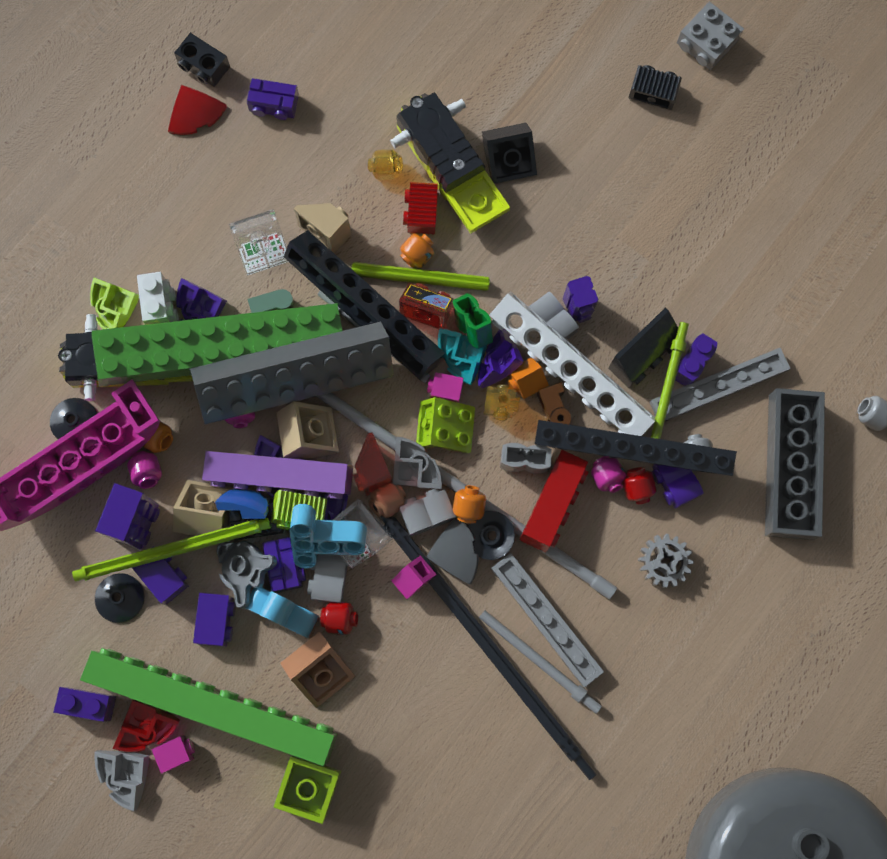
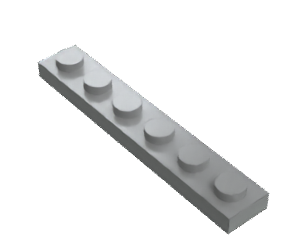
(724, 383)
(547, 620)

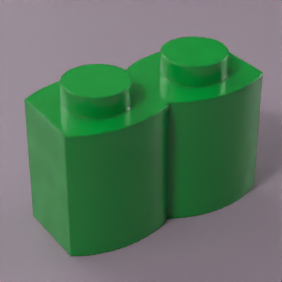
(473, 321)

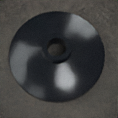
(70, 407)
(504, 540)
(131, 598)

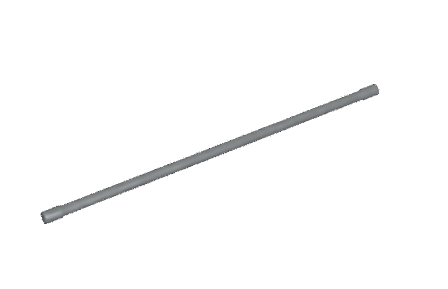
(595, 581)

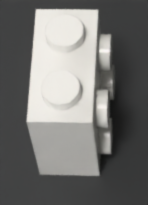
(156, 299)

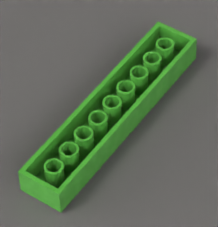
(177, 346)
(206, 706)

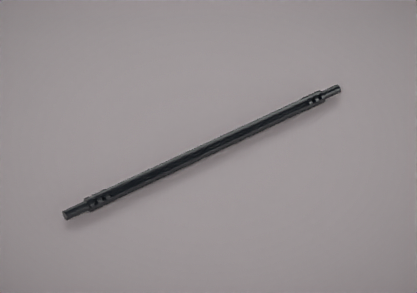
(491, 650)

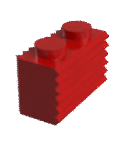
(421, 208)

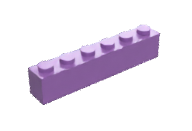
(278, 473)

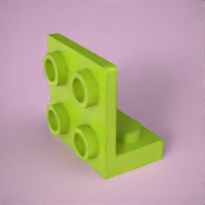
(445, 425)

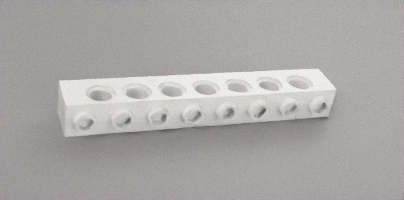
(512, 305)

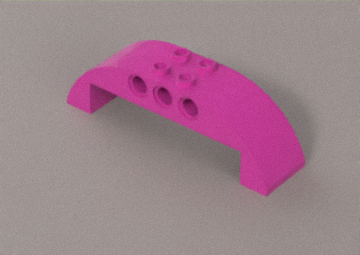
(77, 458)

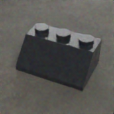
(645, 349)

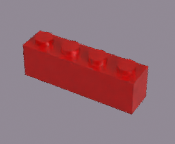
(554, 500)

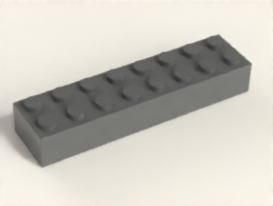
(292, 372)

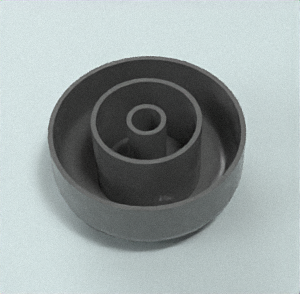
(788, 817)

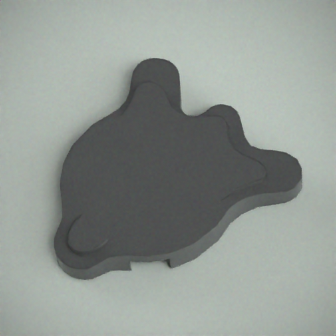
(242, 568)

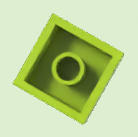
(307, 789)

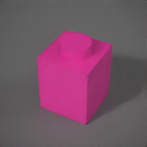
(445, 387)
(413, 577)
(173, 753)

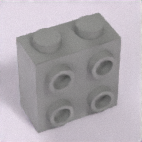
(709, 36)

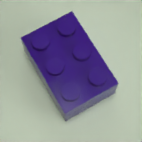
(128, 517)

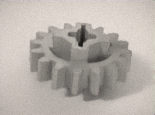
(668, 570)

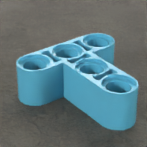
(323, 536)
(282, 611)

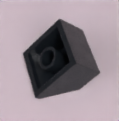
(510, 152)

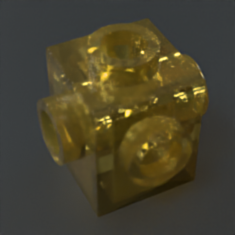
(499, 394)

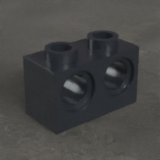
(205, 57)

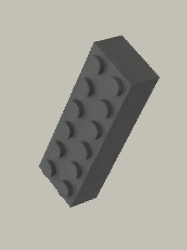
(795, 464)

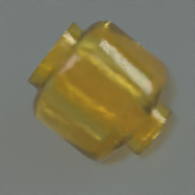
(385, 164)

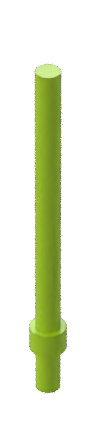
(678, 347)

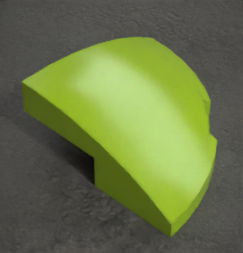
(112, 303)

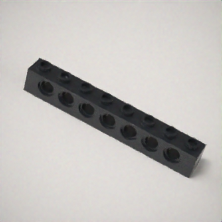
(362, 302)
(635, 448)

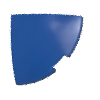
(249, 502)

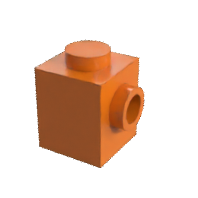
(528, 378)

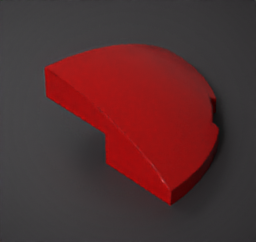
(194, 110)
(144, 726)

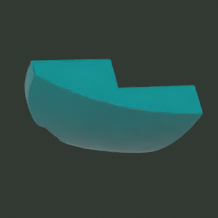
(460, 355)

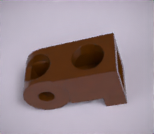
(552, 404)

